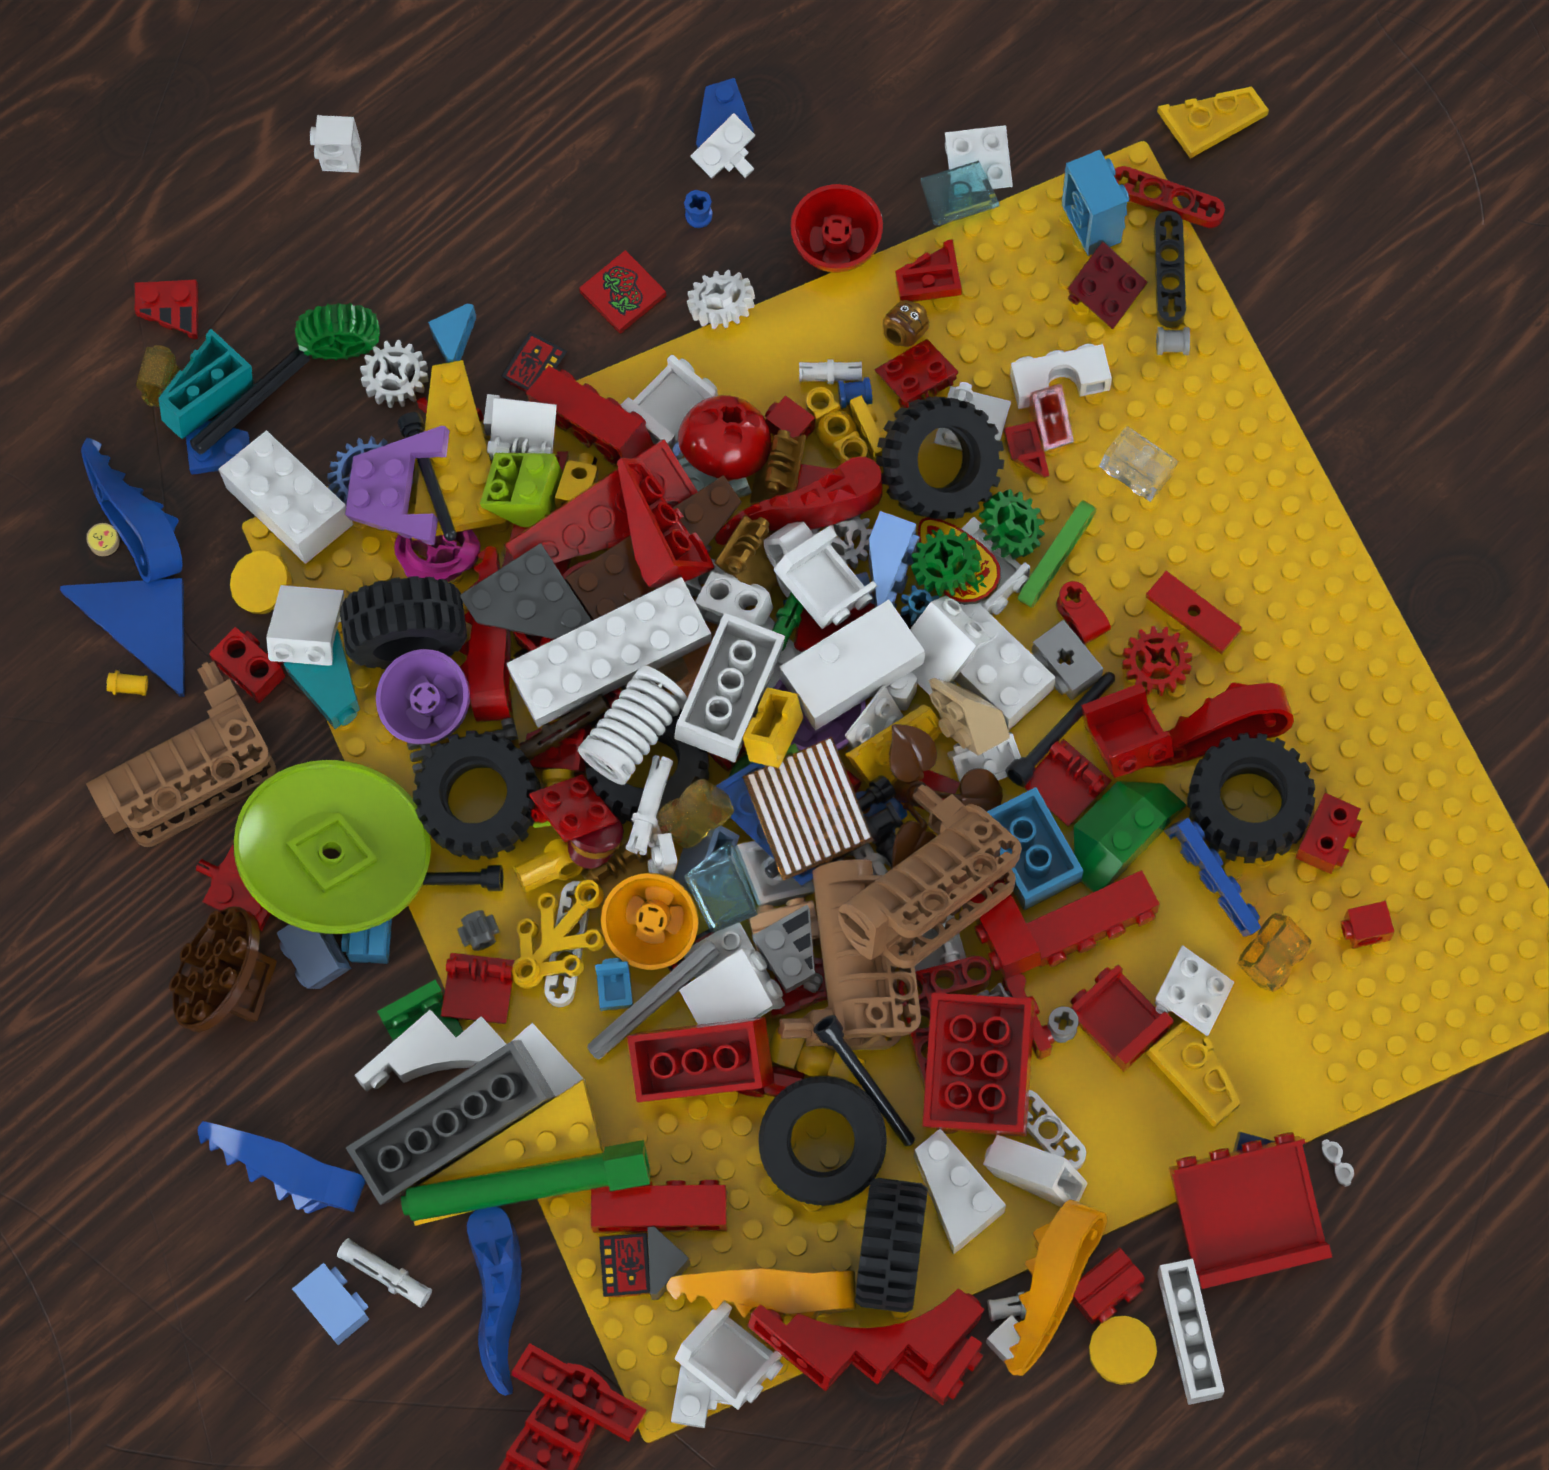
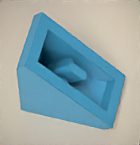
(453, 331)

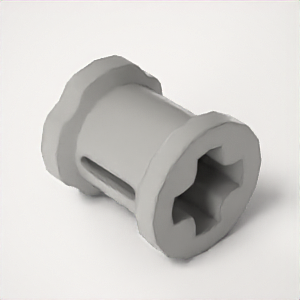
(1173, 341)
(1055, 1017)

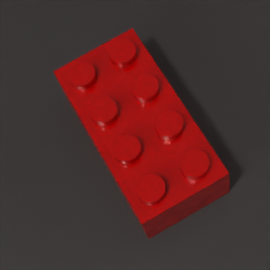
(701, 1059)

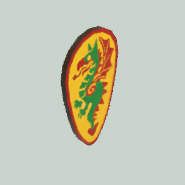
(986, 580)

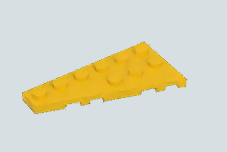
(467, 463)

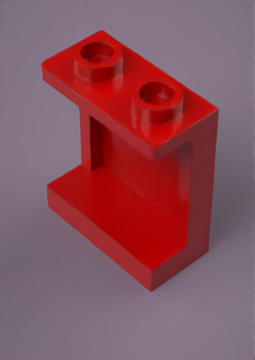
(1126, 731)
(1119, 1017)

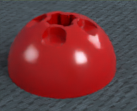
(836, 214)
(725, 437)

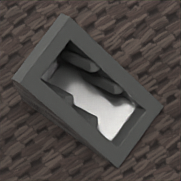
(664, 1262)

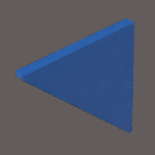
(141, 619)

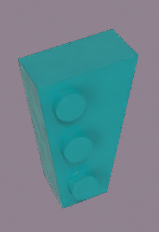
(205, 386)

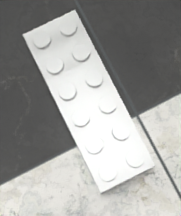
(609, 651)

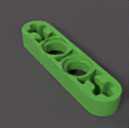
(1057, 554)

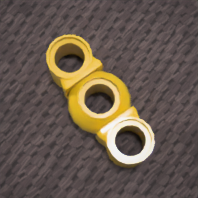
(834, 417)
(809, 1059)

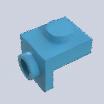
(614, 984)

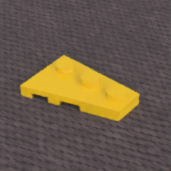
(1211, 120)
(873, 755)
(1192, 1066)

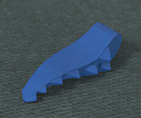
(137, 519)
(293, 1172)
(500, 1270)

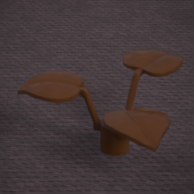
(909, 756)

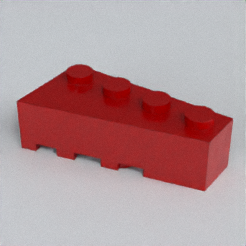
(591, 416)

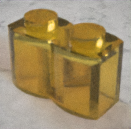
(156, 373)
(695, 813)
(1274, 952)

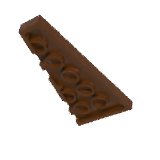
(615, 575)

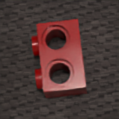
(242, 669)

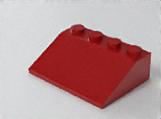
(979, 1064)

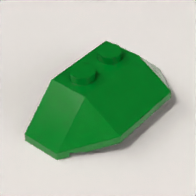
(1121, 829)

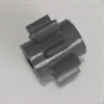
(478, 930)

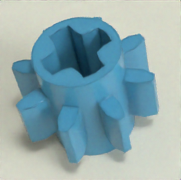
(914, 598)

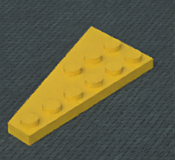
(551, 1133)

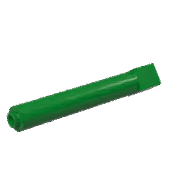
(618, 1167)

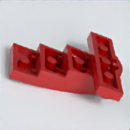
(567, 1414)

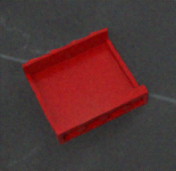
(1249, 1210)

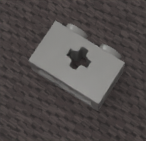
(1064, 644)

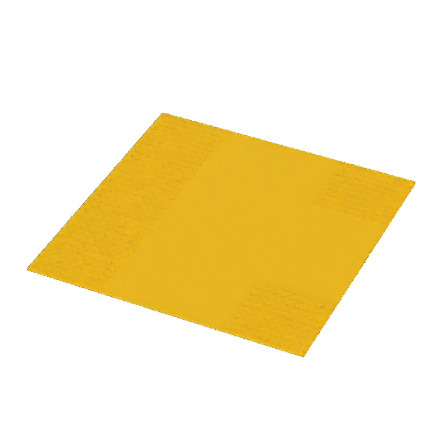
(1248, 532)

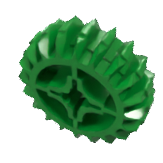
(337, 331)

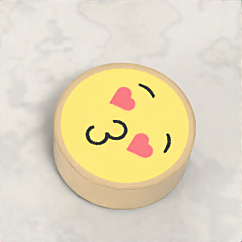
(103, 539)

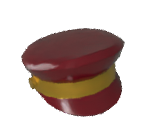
(596, 847)

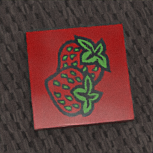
(622, 291)

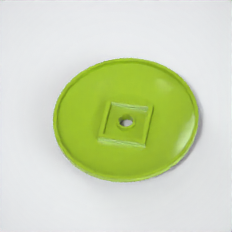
(337, 808)

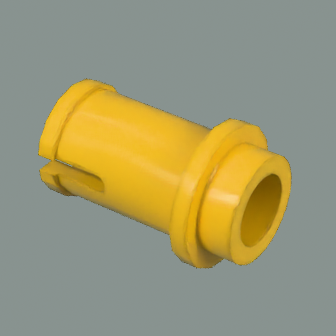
(127, 683)

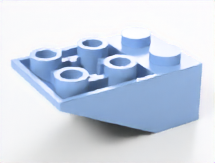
(889, 555)

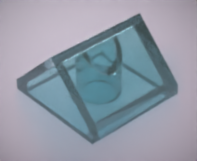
(958, 193)
(722, 889)

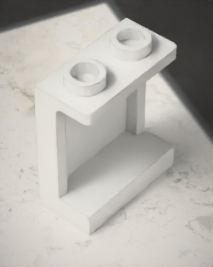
(670, 399)
(1012, 573)
(823, 580)
(304, 625)
(948, 641)
(733, 990)
(728, 1358)

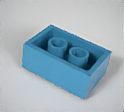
(1094, 201)
(1045, 858)

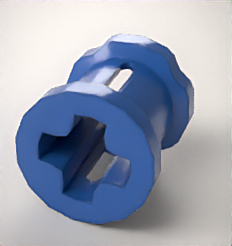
(698, 209)
(854, 389)

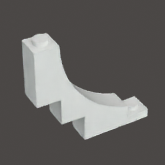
(432, 1048)

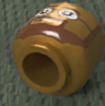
(905, 323)

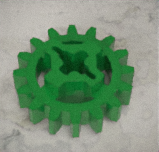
(1011, 524)
(962, 562)

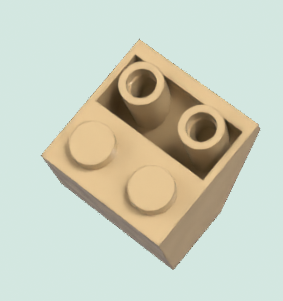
(968, 717)

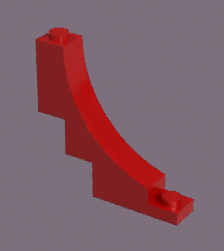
(827, 1350)

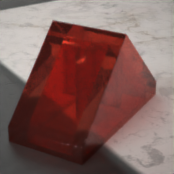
(1051, 417)

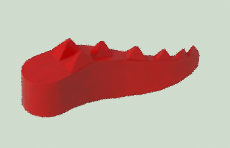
(831, 499)
(488, 657)
(1237, 710)

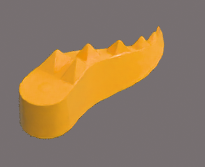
(1056, 1270)
(774, 1289)

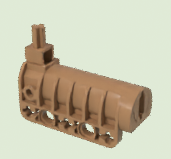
(187, 769)
(933, 884)
(857, 989)

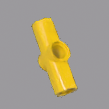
(547, 866)

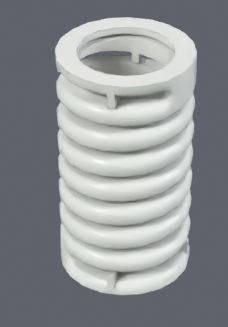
(636, 727)

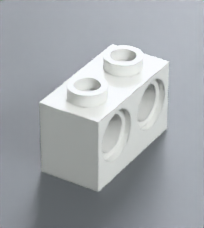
(336, 143)
(737, 599)

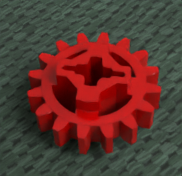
(1163, 650)

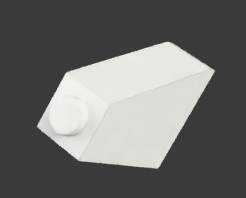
(1034, 1170)

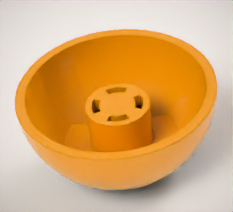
(635, 930)

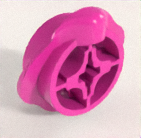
(443, 559)

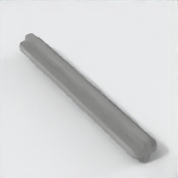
(653, 999)

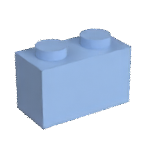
(331, 1303)

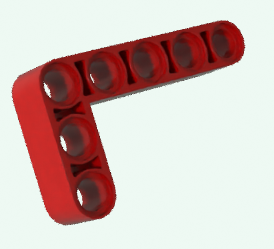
(926, 981)

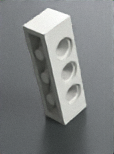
(1190, 1331)

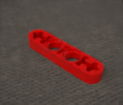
(1169, 191)

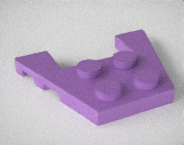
(383, 484)

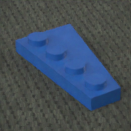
(746, 815)
(1213, 876)

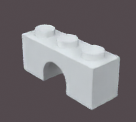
(1084, 366)

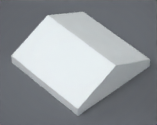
(765, 889)

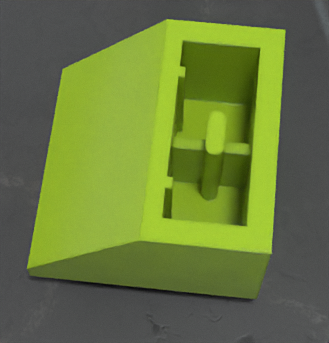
(522, 486)

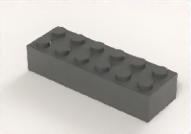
(450, 1121)

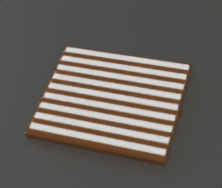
(808, 809)

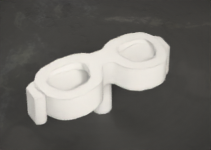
(1333, 1153)

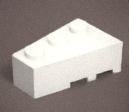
(957, 1190)

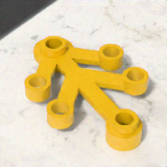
(555, 938)

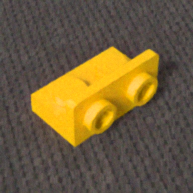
(870, 423)

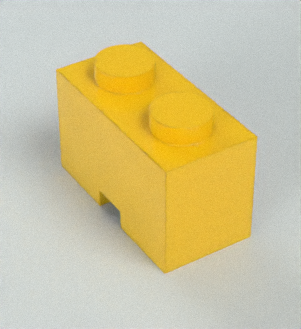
(773, 727)

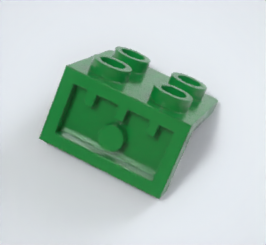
(407, 1010)

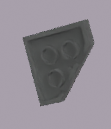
(527, 598)

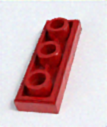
(1178, 600)

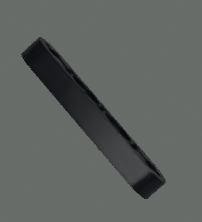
(1169, 269)

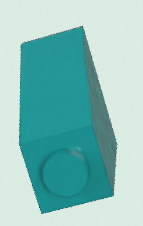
(328, 686)

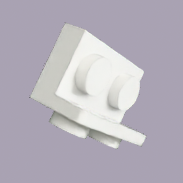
(993, 760)

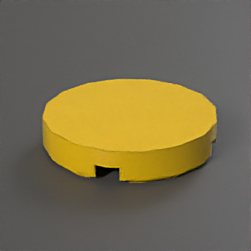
(258, 580)
(1122, 1350)

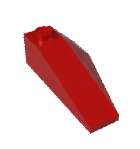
(658, 536)

